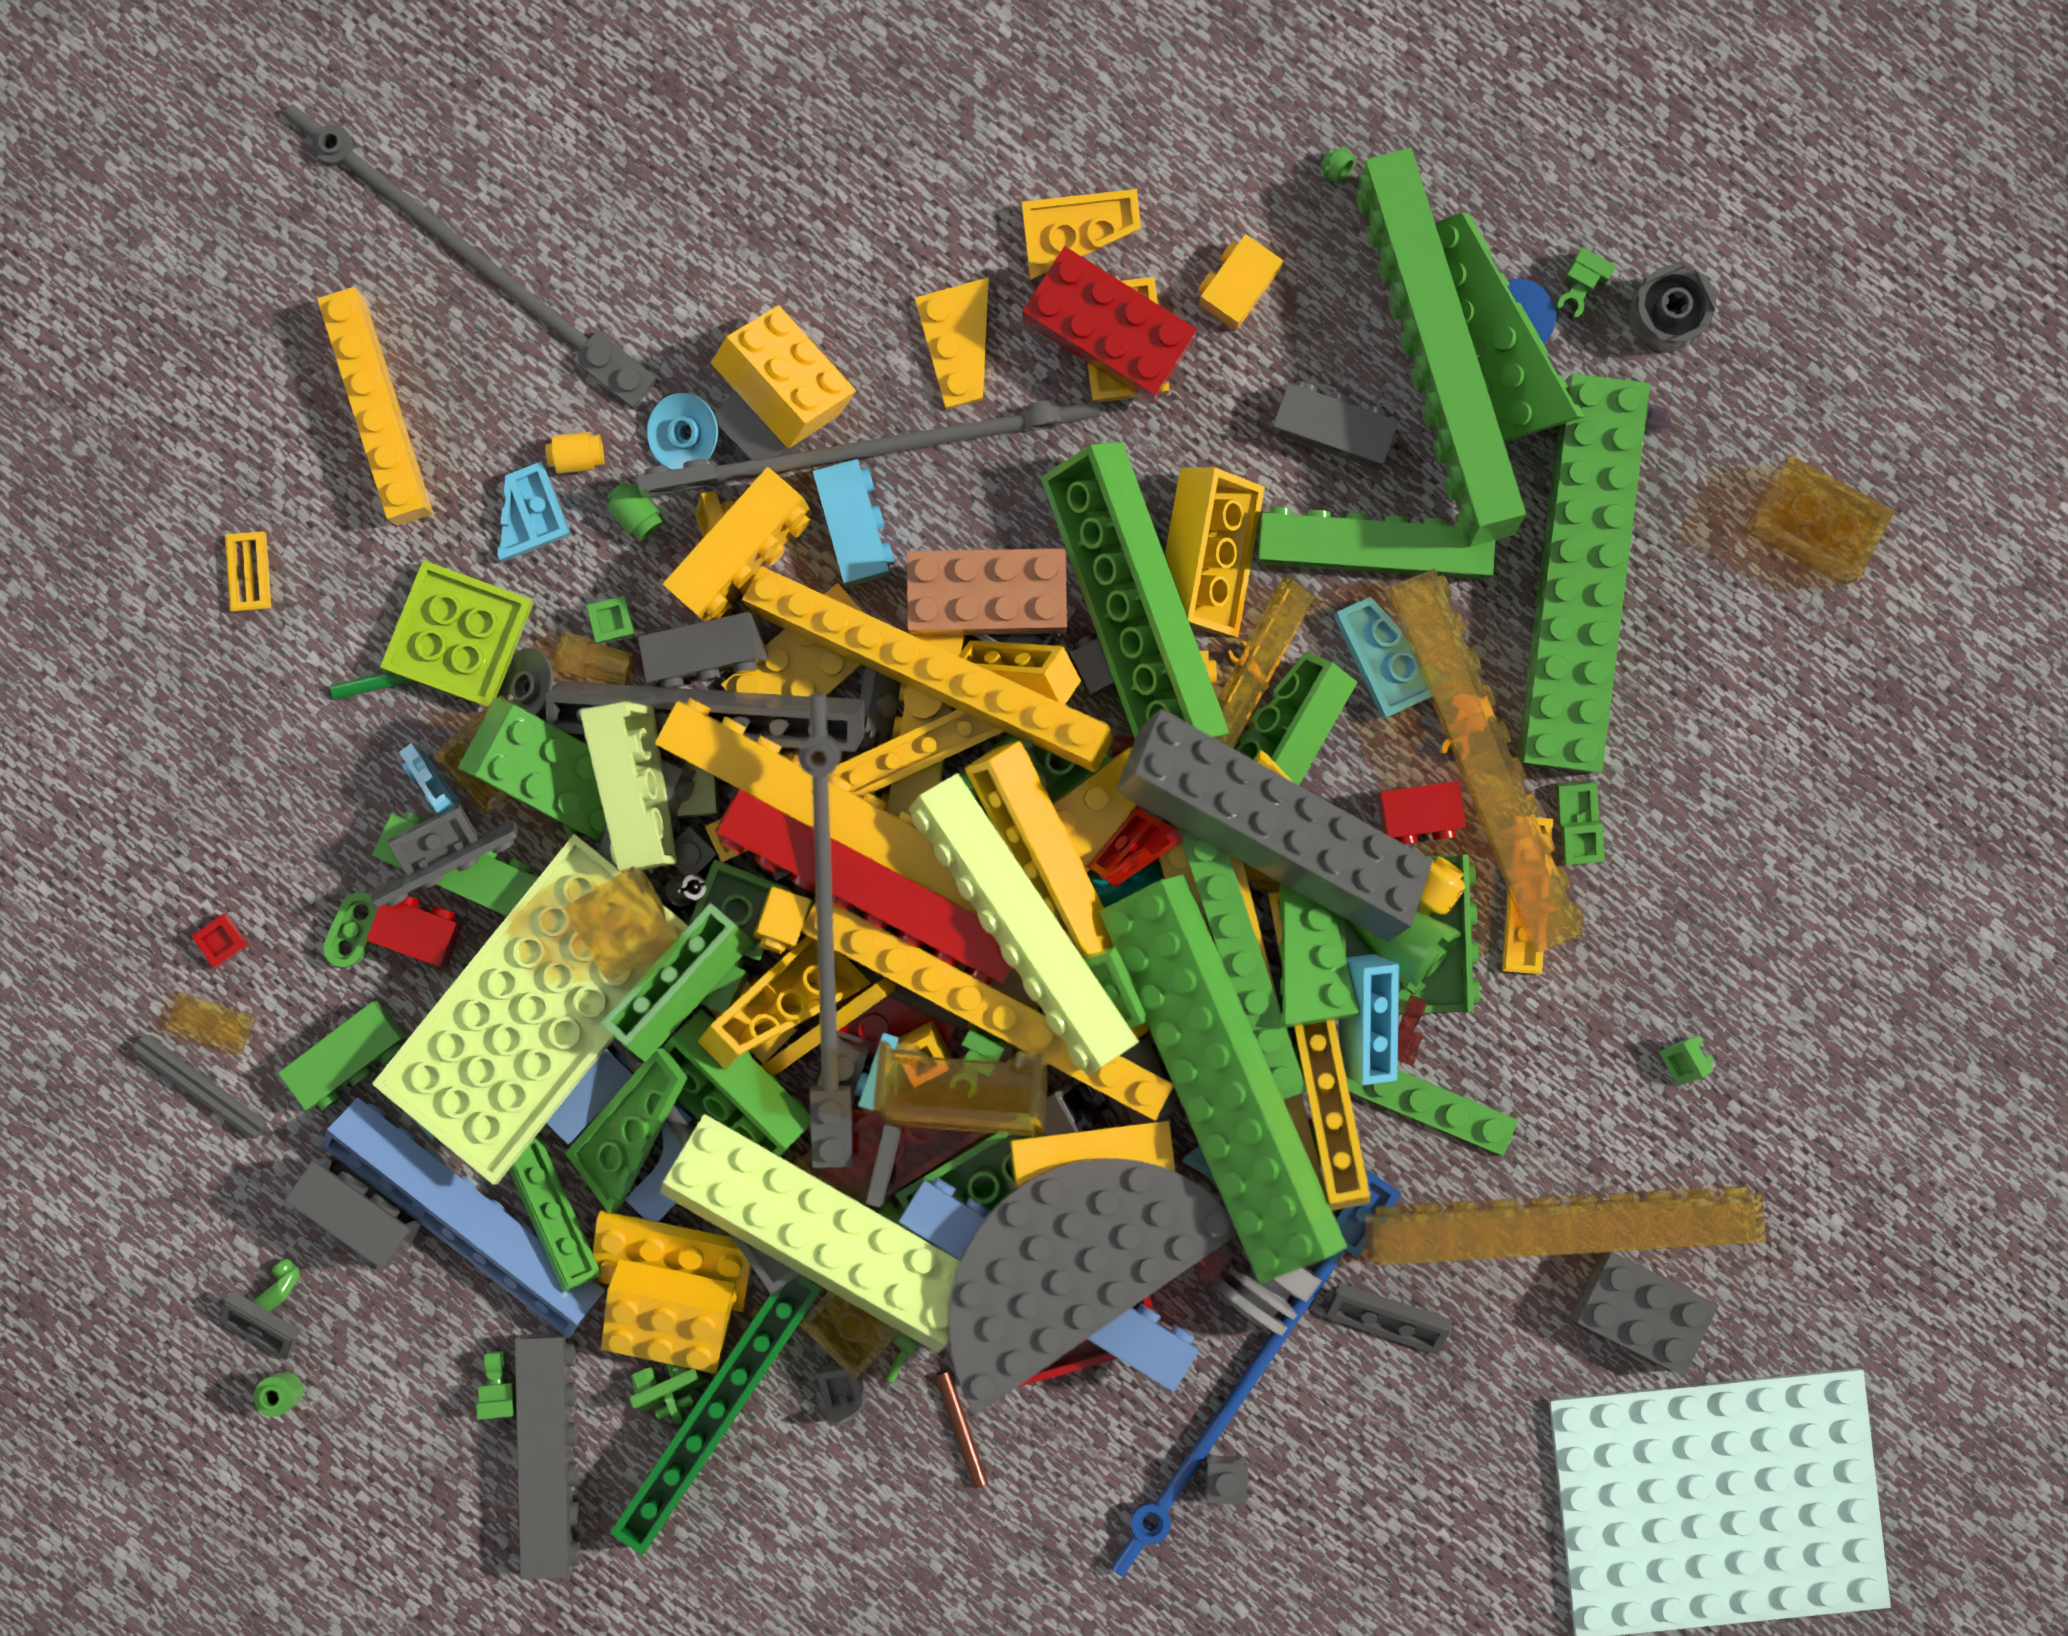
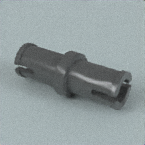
(681, 891)

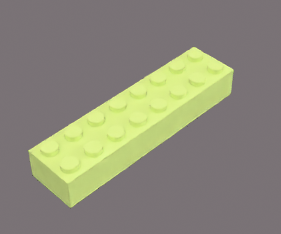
(815, 1231)

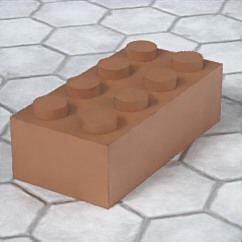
(986, 592)

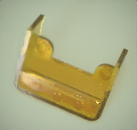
(961, 1093)

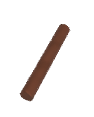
(961, 1429)

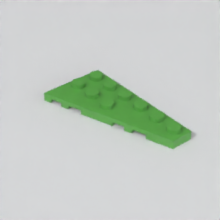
(1511, 355)

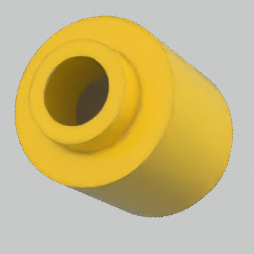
(575, 452)

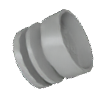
(1264, 1300)

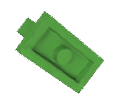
(1117, 984)

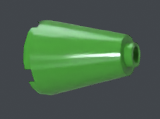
(1417, 950)

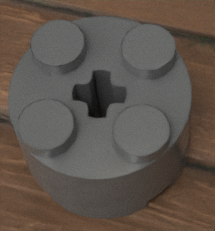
(1672, 287)

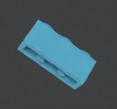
(853, 522)
(1371, 1037)

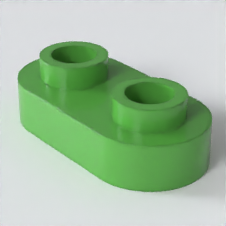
(350, 928)

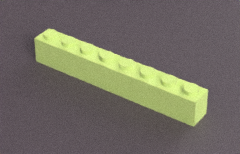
(1021, 925)

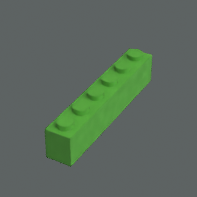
(1370, 545)

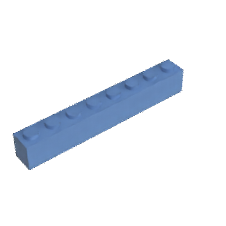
(457, 1213)
(1131, 1337)

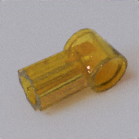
(585, 658)

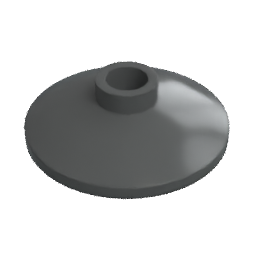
(528, 681)

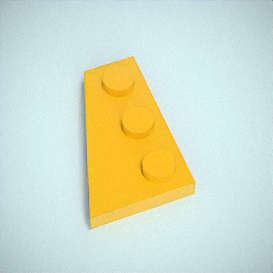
(1078, 223)
(956, 339)

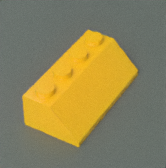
(1213, 546)

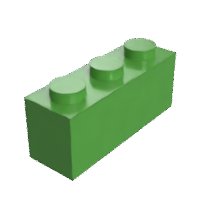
(344, 1057)

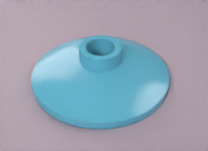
(668, 426)

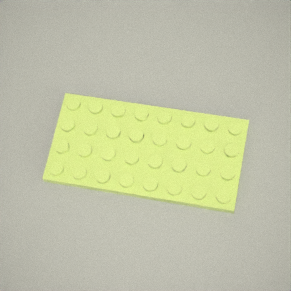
(514, 1024)

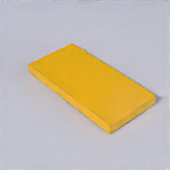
(1137, 1142)

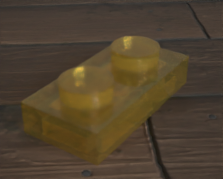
(211, 1022)

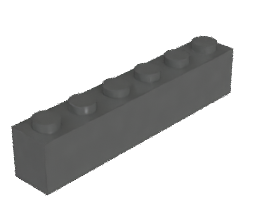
(546, 1456)

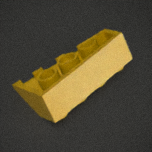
(778, 1002)

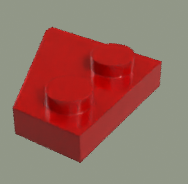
(1133, 847)

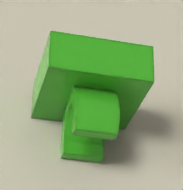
(611, 620)
(1686, 1060)

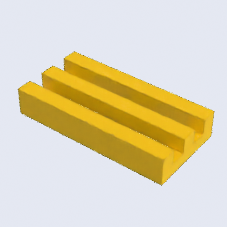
(263, 571)

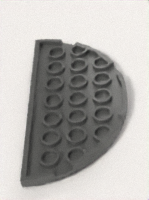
(1067, 1261)

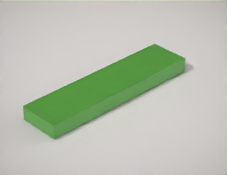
(553, 1218)

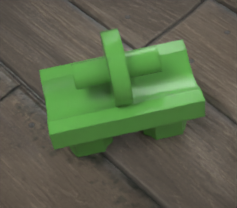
(652, 1394)

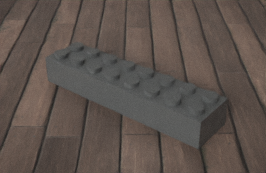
(1274, 825)

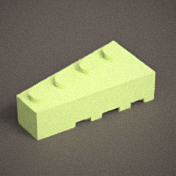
(631, 784)

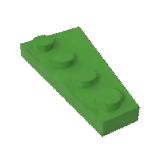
(1314, 965)
(625, 1130)

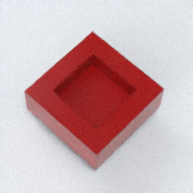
(220, 940)

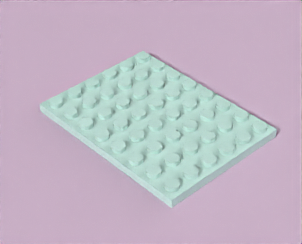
(1719, 1503)

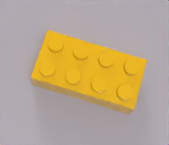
(736, 547)

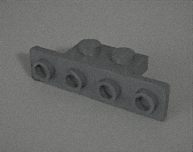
(437, 848)

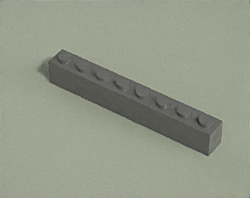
(773, 716)

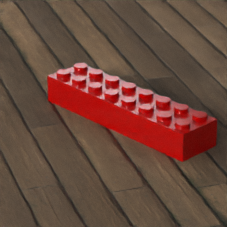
(866, 884)

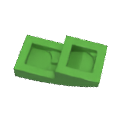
(1579, 822)

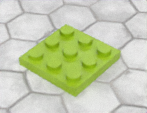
(457, 634)

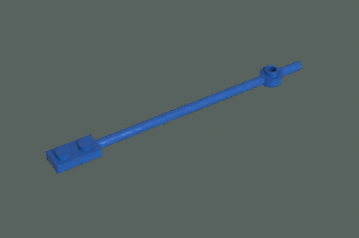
(1353, 1229)

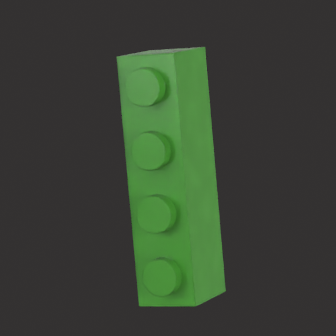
(677, 982)

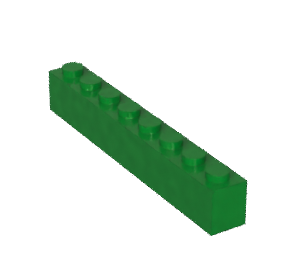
(714, 1414)

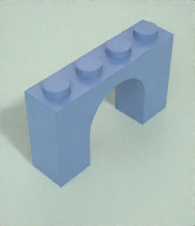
(589, 1099)

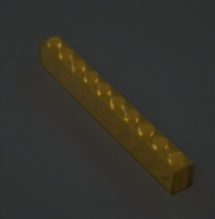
(1485, 761)
(1564, 1227)

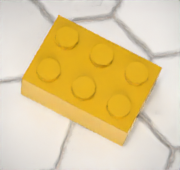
(783, 376)
(667, 1316)

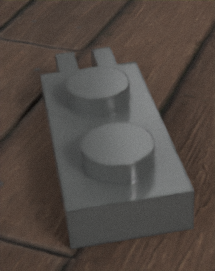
(880, 707)

